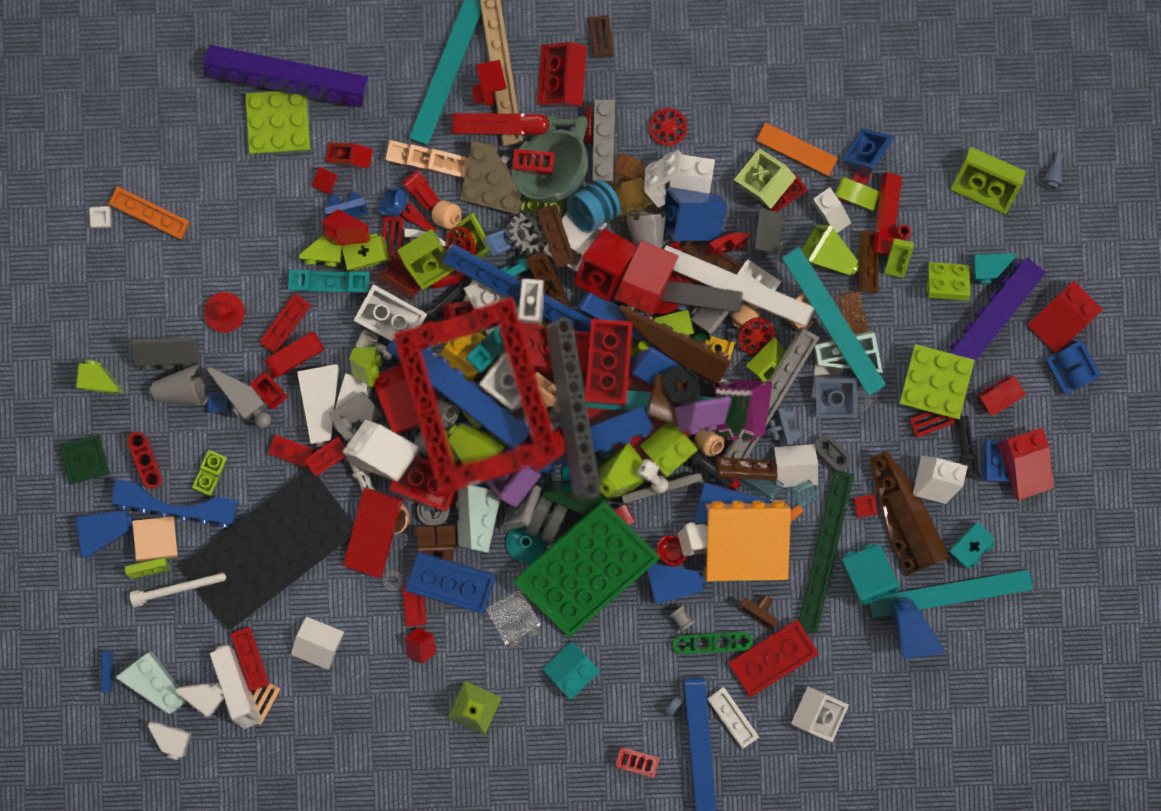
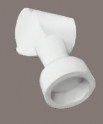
(369, 339)
(648, 471)

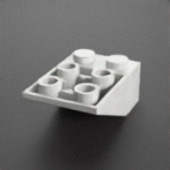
(578, 241)

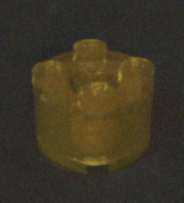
(632, 196)

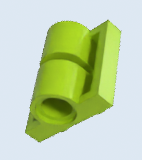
(948, 281)

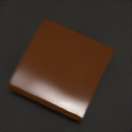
(658, 405)

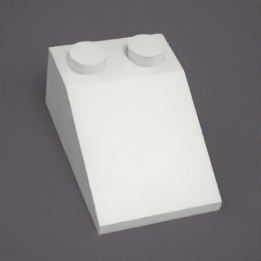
(694, 174)
(387, 314)
(380, 451)

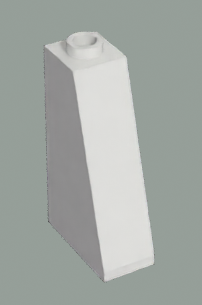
(319, 399)
(235, 687)

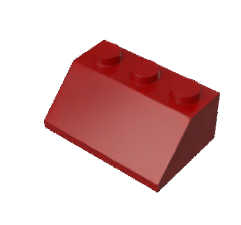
(562, 75)

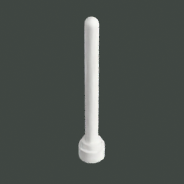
(139, 597)

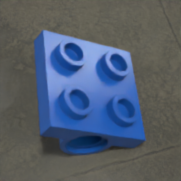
(1073, 367)

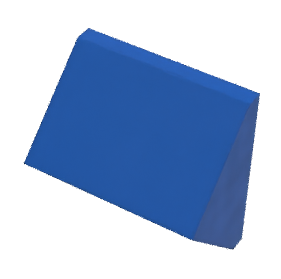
(867, 150)
(649, 363)

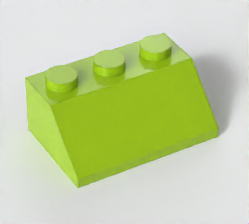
(988, 180)

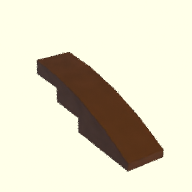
(543, 270)

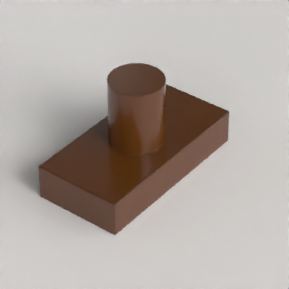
(759, 611)

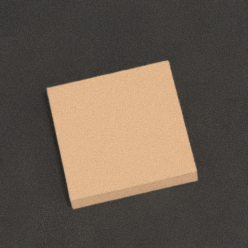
(155, 538)

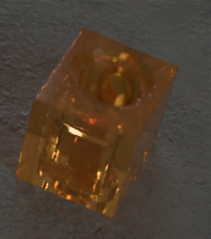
(629, 167)

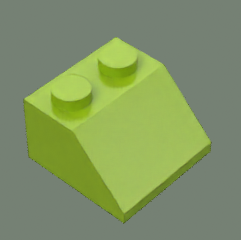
(424, 259)
(97, 378)
(668, 448)

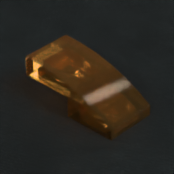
(853, 311)

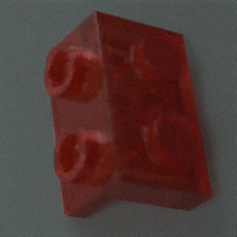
(399, 278)

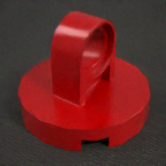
(224, 312)

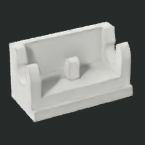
(758, 275)

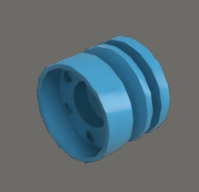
(593, 206)

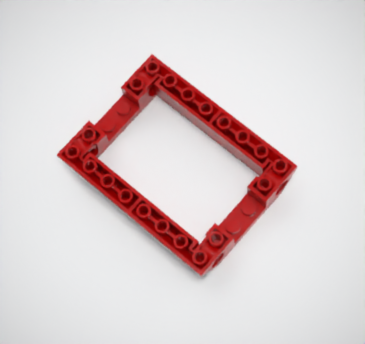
(410, 347)

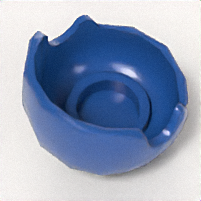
(393, 202)

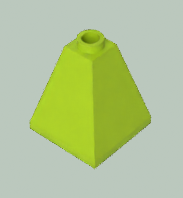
(829, 251)
(474, 444)
(619, 471)
(483, 700)

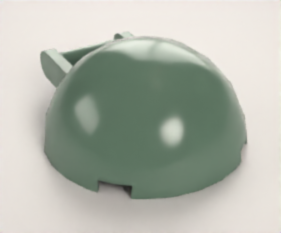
(569, 162)

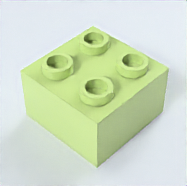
(765, 178)

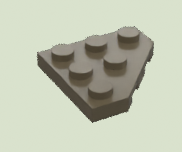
(490, 180)

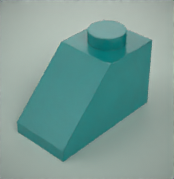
(990, 266)

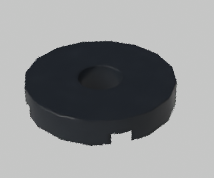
(670, 386)

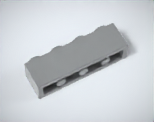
(603, 140)

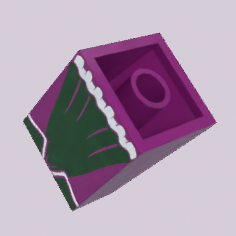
(747, 409)

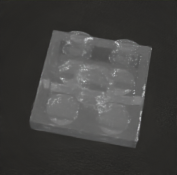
(514, 619)

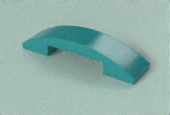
(329, 281)
(487, 349)

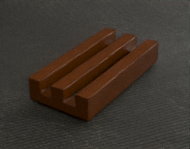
(603, 53)

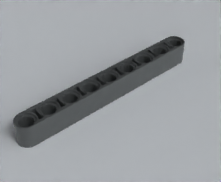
(573, 409)

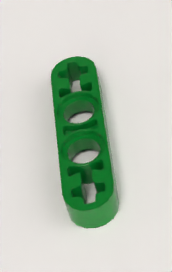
(712, 642)

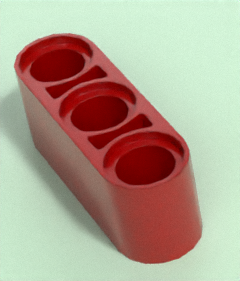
(294, 355)
(138, 453)

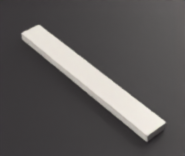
(752, 292)

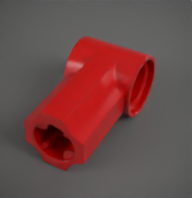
(419, 187)

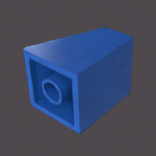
(693, 215)
(913, 632)

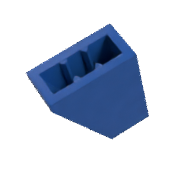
(102, 530)
(672, 582)

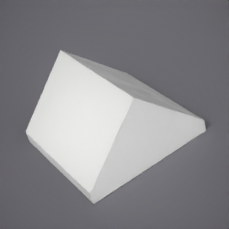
(796, 464)
(317, 643)

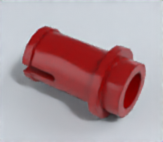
(898, 235)

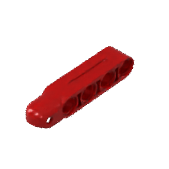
(499, 124)

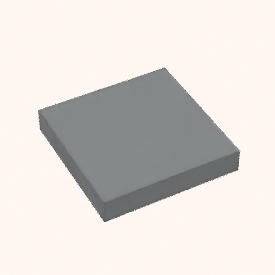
(521, 515)

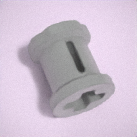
(682, 618)

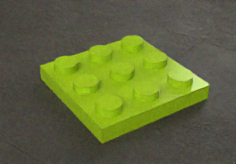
(277, 122)
(936, 381)

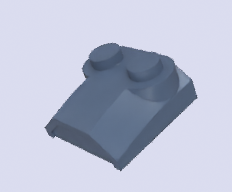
(836, 396)

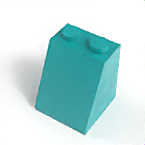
(870, 574)

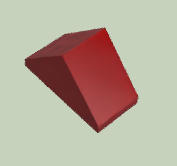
(456, 309)
(268, 390)

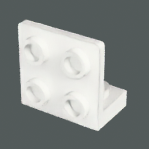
(659, 173)

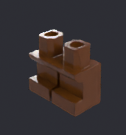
(445, 540)

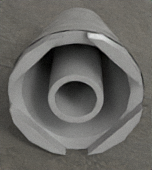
(647, 227)
(182, 387)

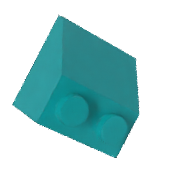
(571, 670)

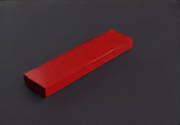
(887, 213)

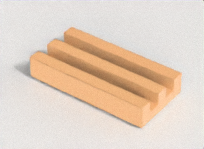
(271, 701)

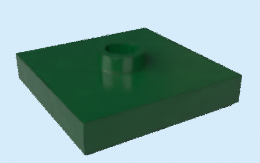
(84, 459)

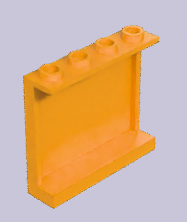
(747, 541)

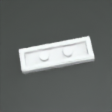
(733, 717)

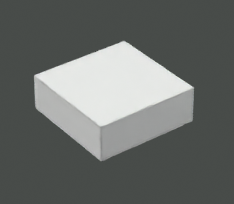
(100, 217)

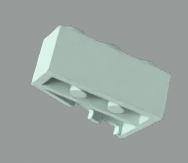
(828, 354)
(476, 517)
(153, 682)

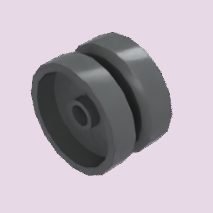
(546, 518)

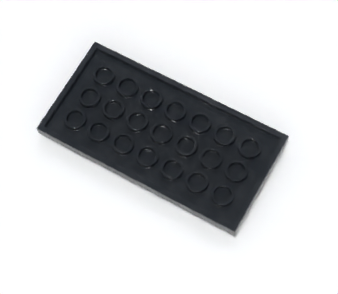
(270, 548)

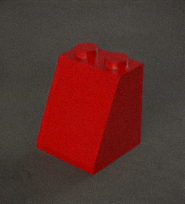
(605, 265)

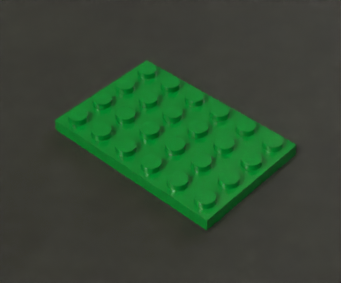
(586, 568)

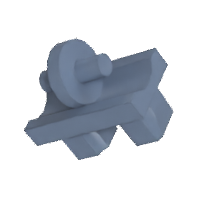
(780, 428)

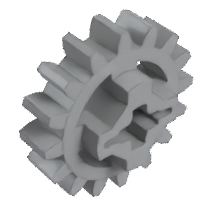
(526, 234)

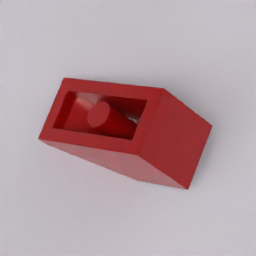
(349, 155)
(344, 229)

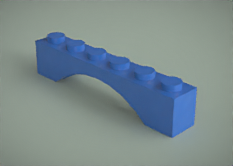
(134, 495)

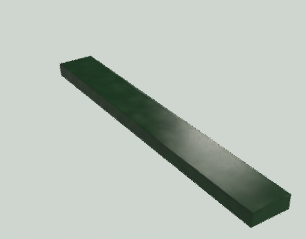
(825, 550)

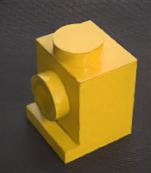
(727, 346)

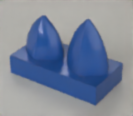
(354, 206)

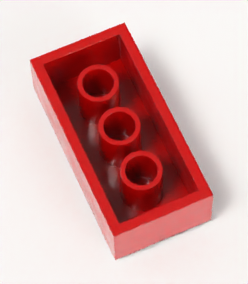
(608, 362)

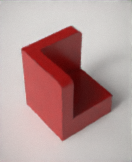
(420, 645)

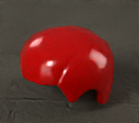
(670, 551)

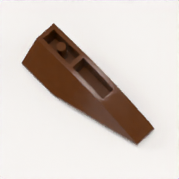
(678, 346)
(905, 517)

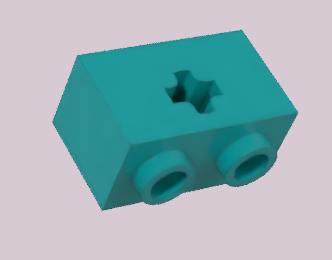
(961, 551)

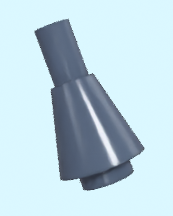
(1053, 178)

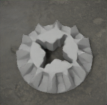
(426, 517)

